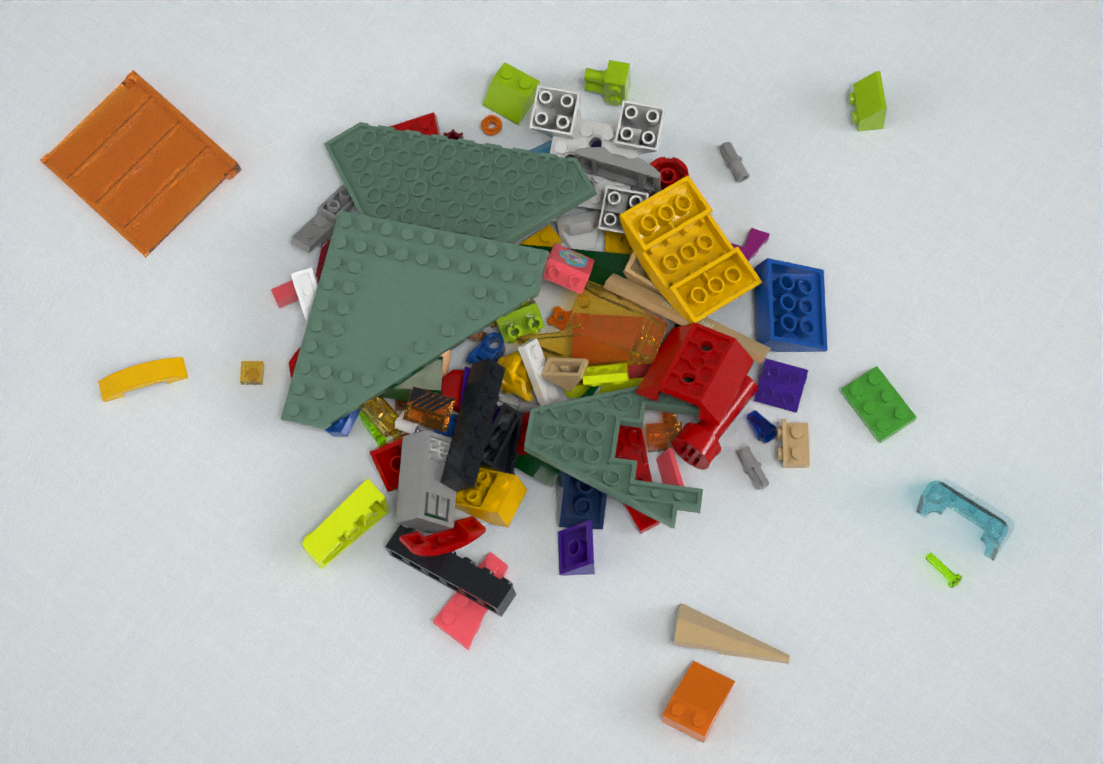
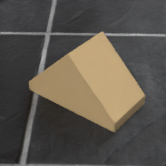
(564, 371)

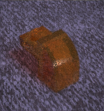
(661, 434)

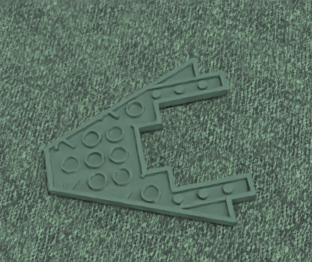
(583, 440)

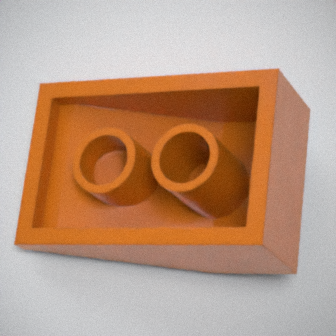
(697, 701)

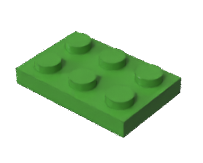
(878, 404)

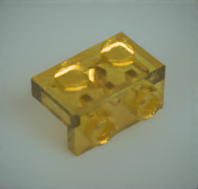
(381, 416)

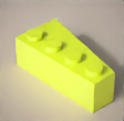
(346, 524)

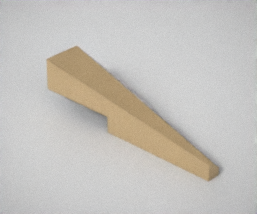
(706, 633)

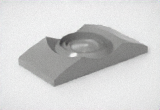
(619, 168)

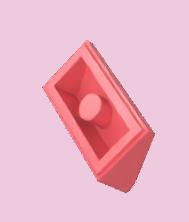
(285, 294)
(669, 468)

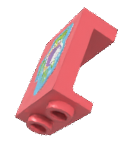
(568, 268)

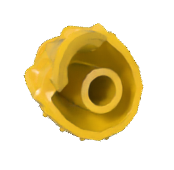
(515, 377)

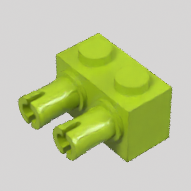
(612, 82)
(520, 322)

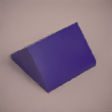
(576, 550)

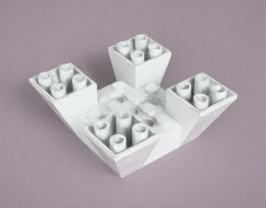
(637, 133)

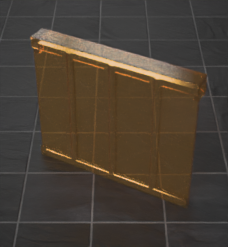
(140, 163)

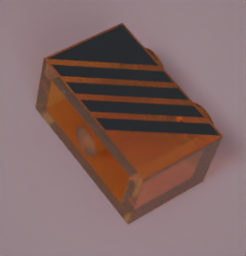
(429, 409)

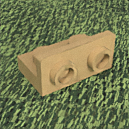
(794, 445)

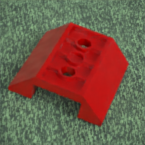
(715, 372)

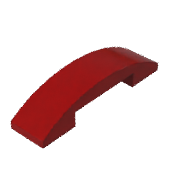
(446, 541)

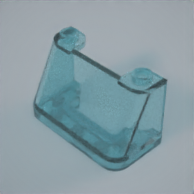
(946, 493)

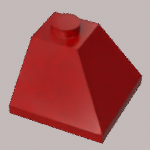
(387, 461)

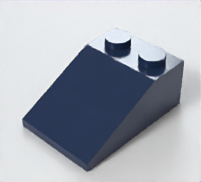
(579, 503)

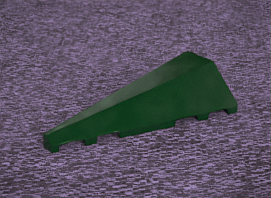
(604, 265)
(539, 469)

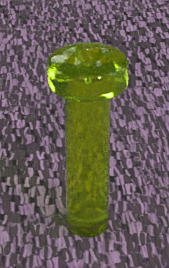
(953, 579)

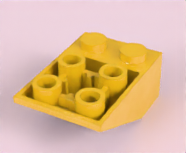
(493, 498)

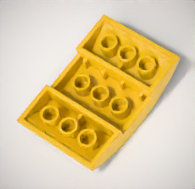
(687, 251)

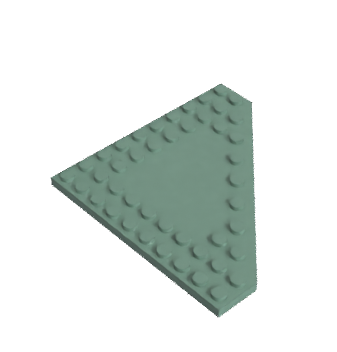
(456, 182)
(396, 303)

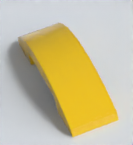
(142, 375)

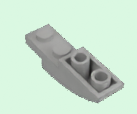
(321, 226)

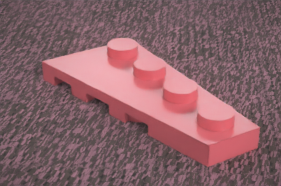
(462, 616)

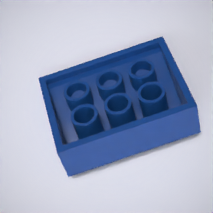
(790, 307)

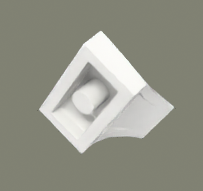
(580, 230)

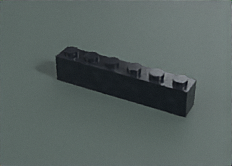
(473, 425)
(457, 574)

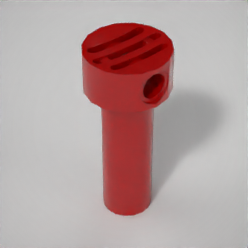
(699, 442)

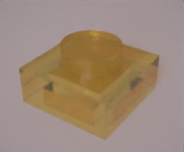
(252, 372)

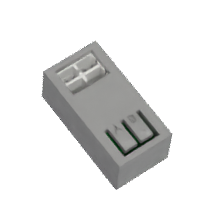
(421, 497)

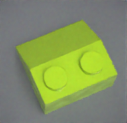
(511, 93)
(868, 103)

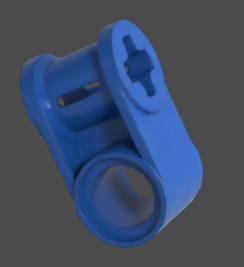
(484, 351)

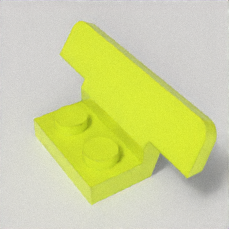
(610, 377)

